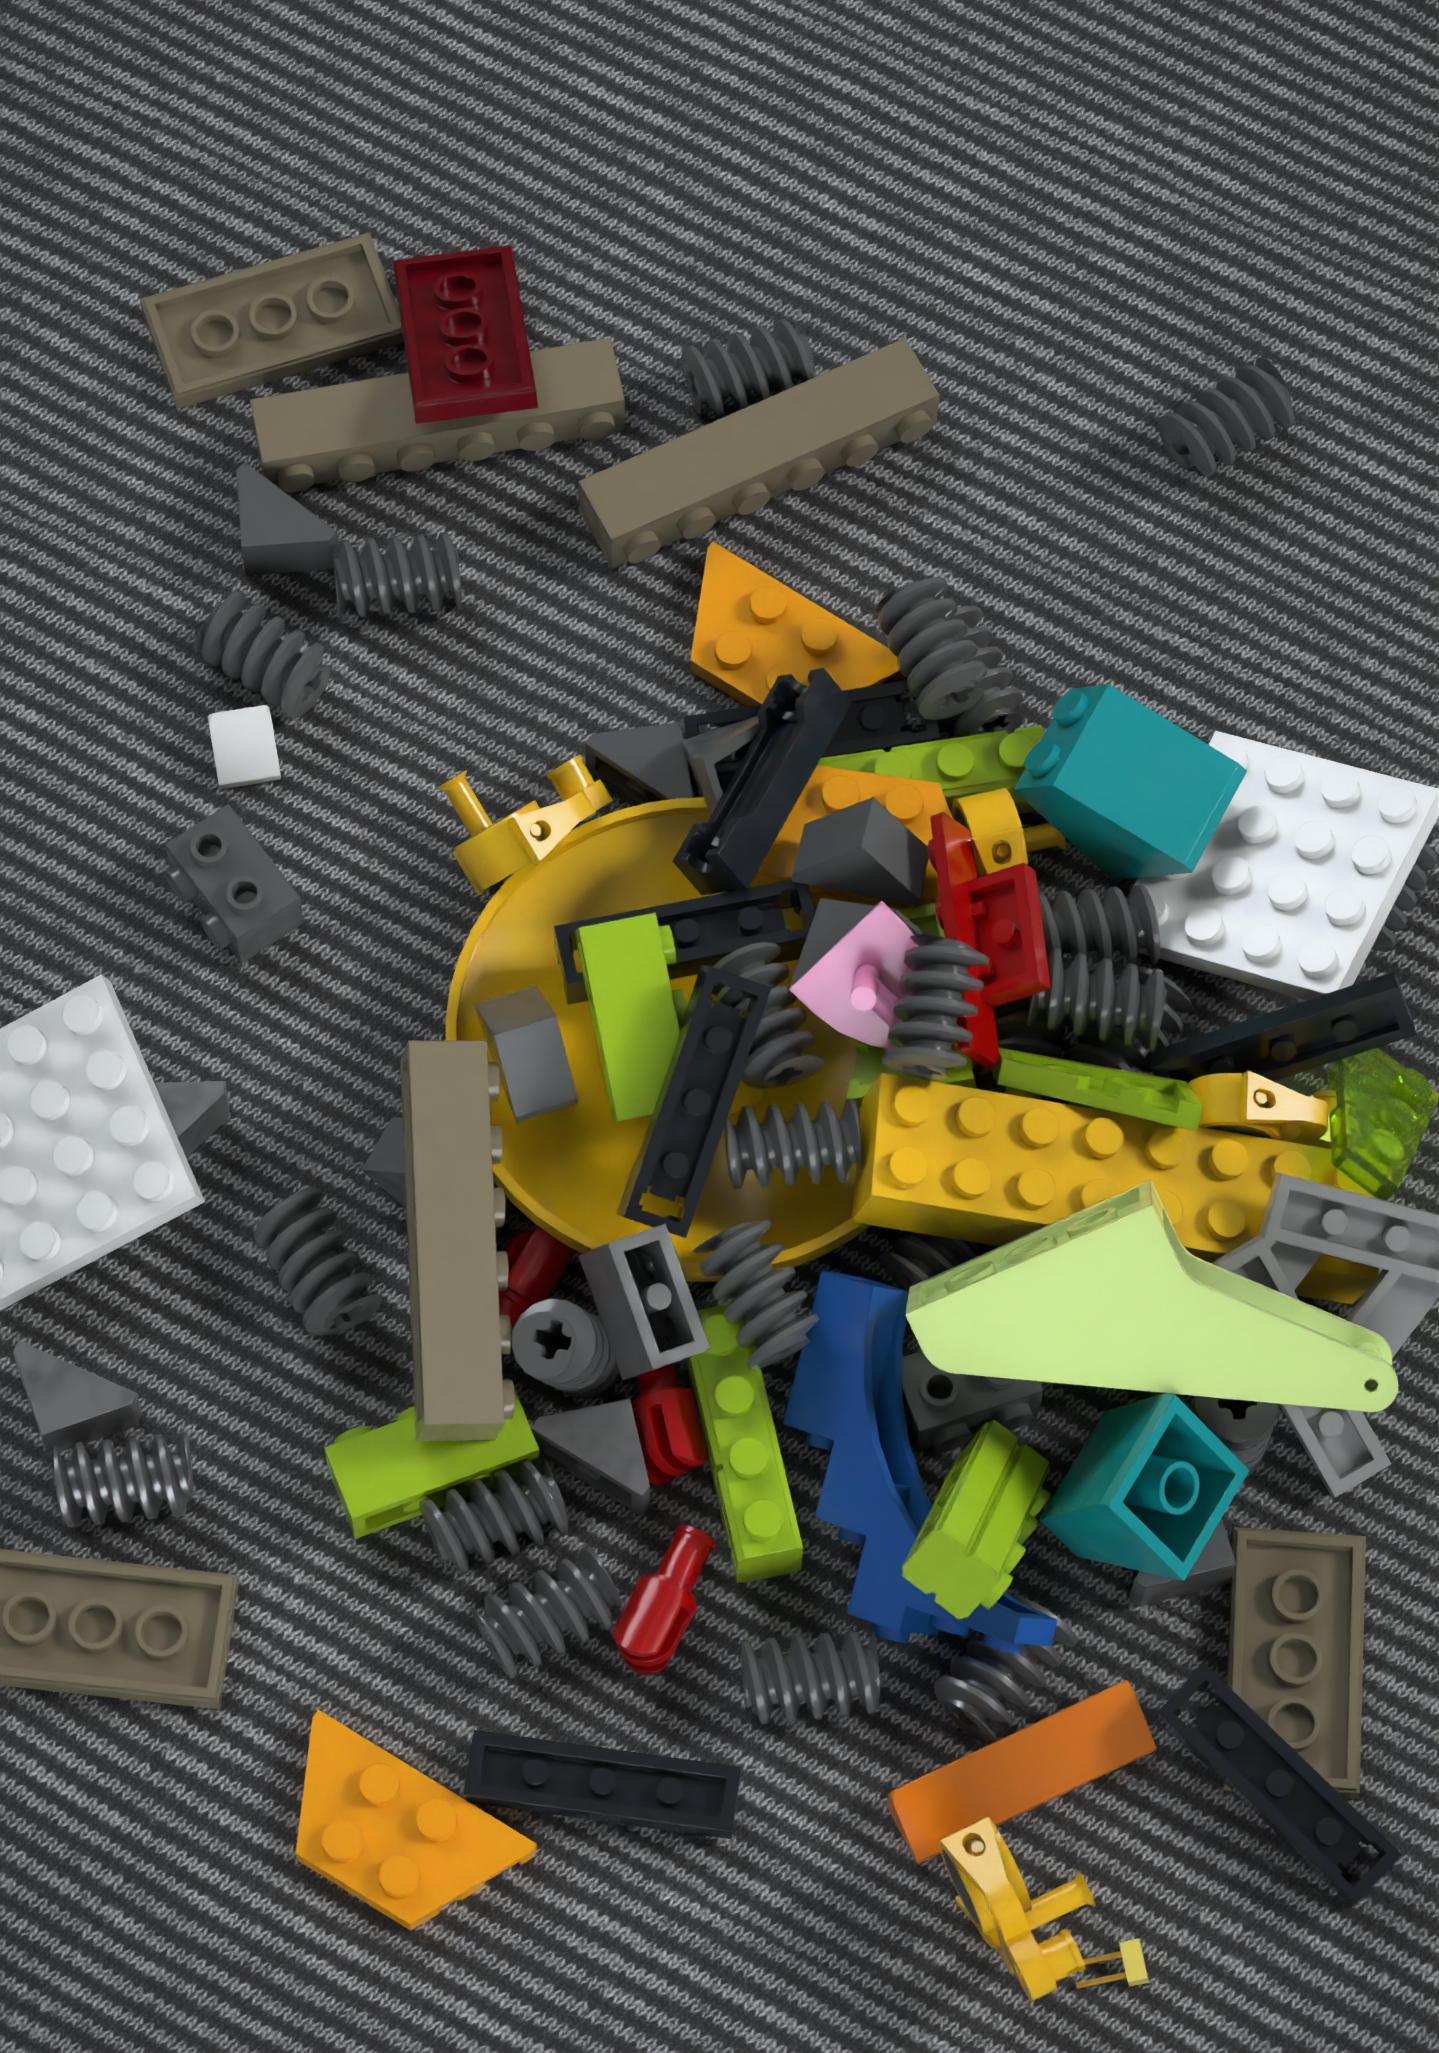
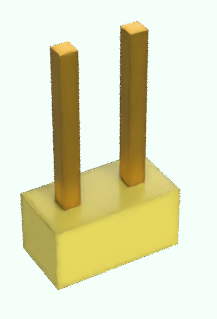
(1133, 1962)

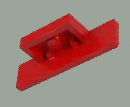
(996, 917)

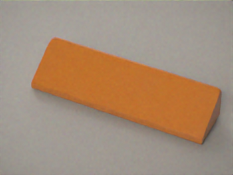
(1023, 1769)

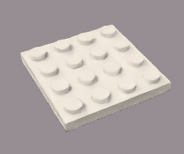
(1294, 872)
(80, 1141)

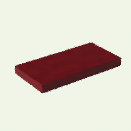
(464, 334)

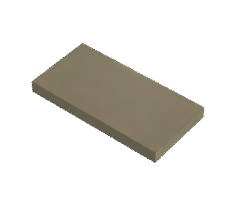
(273, 320)
(115, 1628)
(1301, 1643)

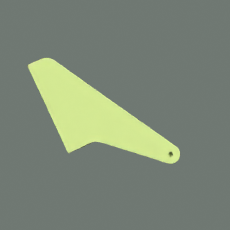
(1129, 1308)

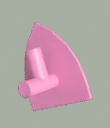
(860, 978)

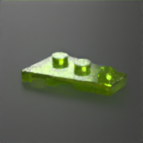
(1377, 1119)

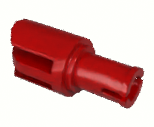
(534, 1270)
(668, 1426)
(663, 1604)

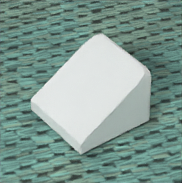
(244, 746)

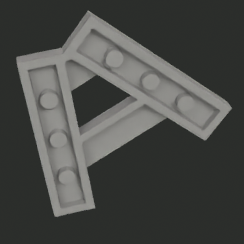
(1403, 1241)

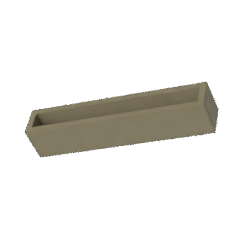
(372, 428)
(758, 453)
(454, 1241)

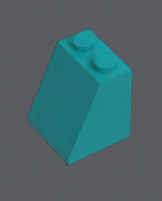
(1127, 784)
(1146, 1489)

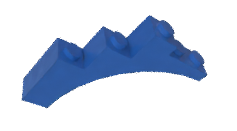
(872, 1489)

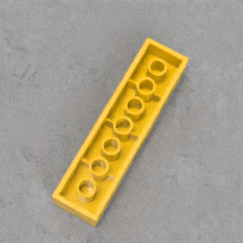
(1011, 1164)

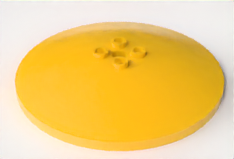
(574, 1161)

